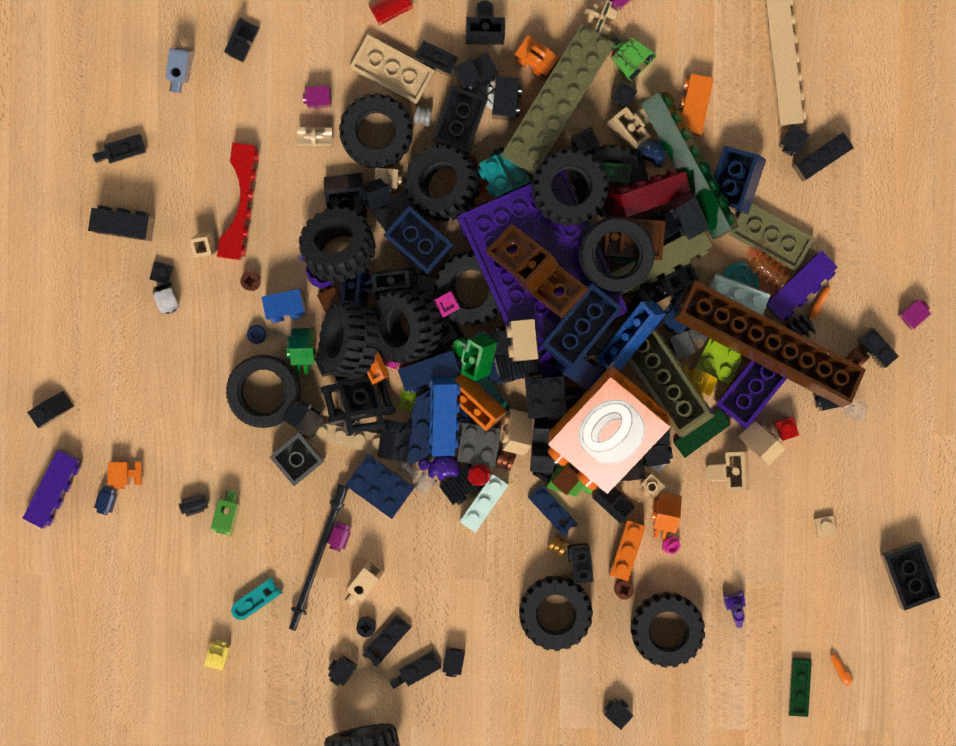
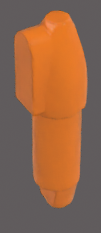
(816, 307)
(842, 673)

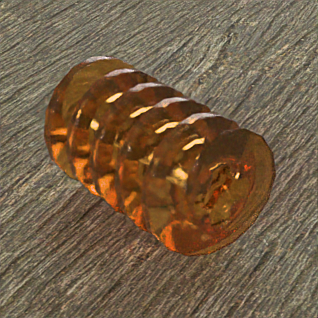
(769, 269)

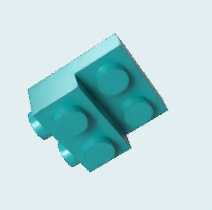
(502, 176)

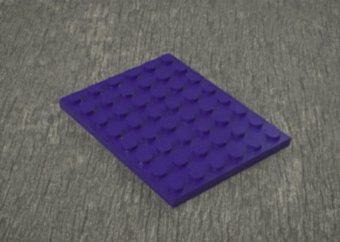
(518, 208)

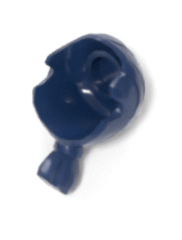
(653, 152)

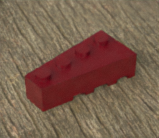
(646, 194)

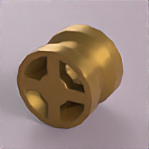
(557, 545)

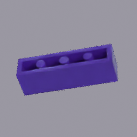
(801, 285)
(52, 488)

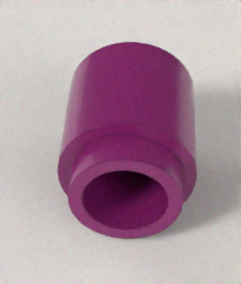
(339, 536)

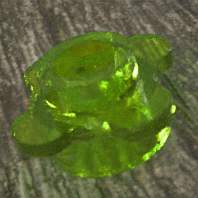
(404, 397)

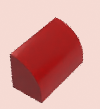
(389, 9)

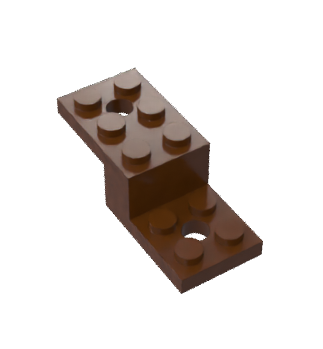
(621, 245)
(536, 271)

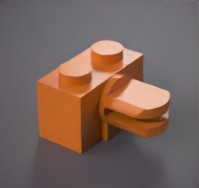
(536, 57)
(666, 513)

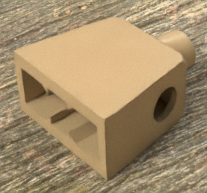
(366, 579)

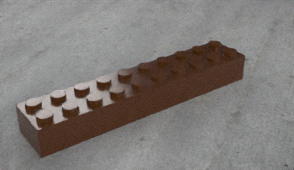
(769, 344)

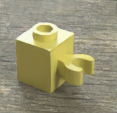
(217, 654)

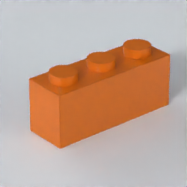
(695, 102)
(478, 403)
(627, 550)

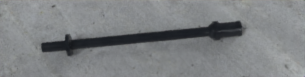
(336, 505)

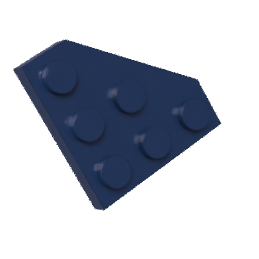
(420, 428)

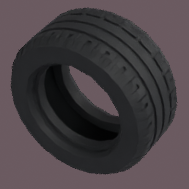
(643, 264)
(236, 382)

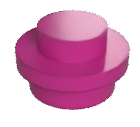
(671, 545)

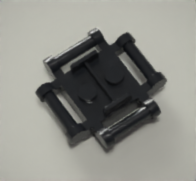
(357, 401)

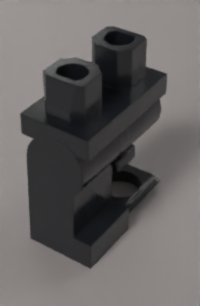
(580, 557)

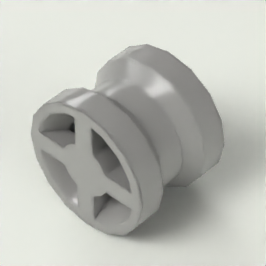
(423, 116)

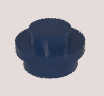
(256, 334)

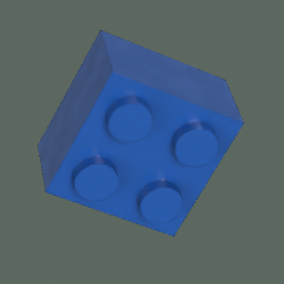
(284, 305)

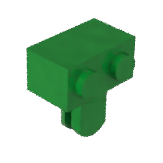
(302, 348)
(476, 355)

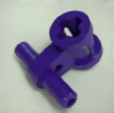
(735, 603)

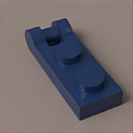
(552, 509)

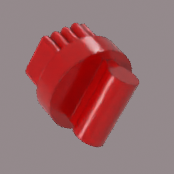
(479, 475)

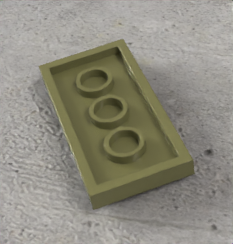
(774, 236)

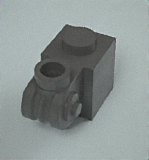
(682, 343)

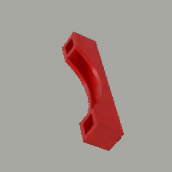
(232, 241)

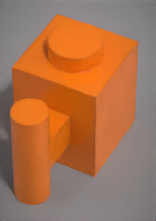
(120, 473)

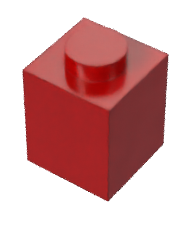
(786, 428)

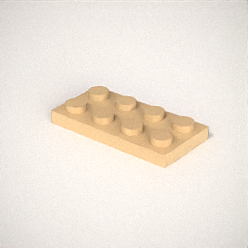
(392, 69)

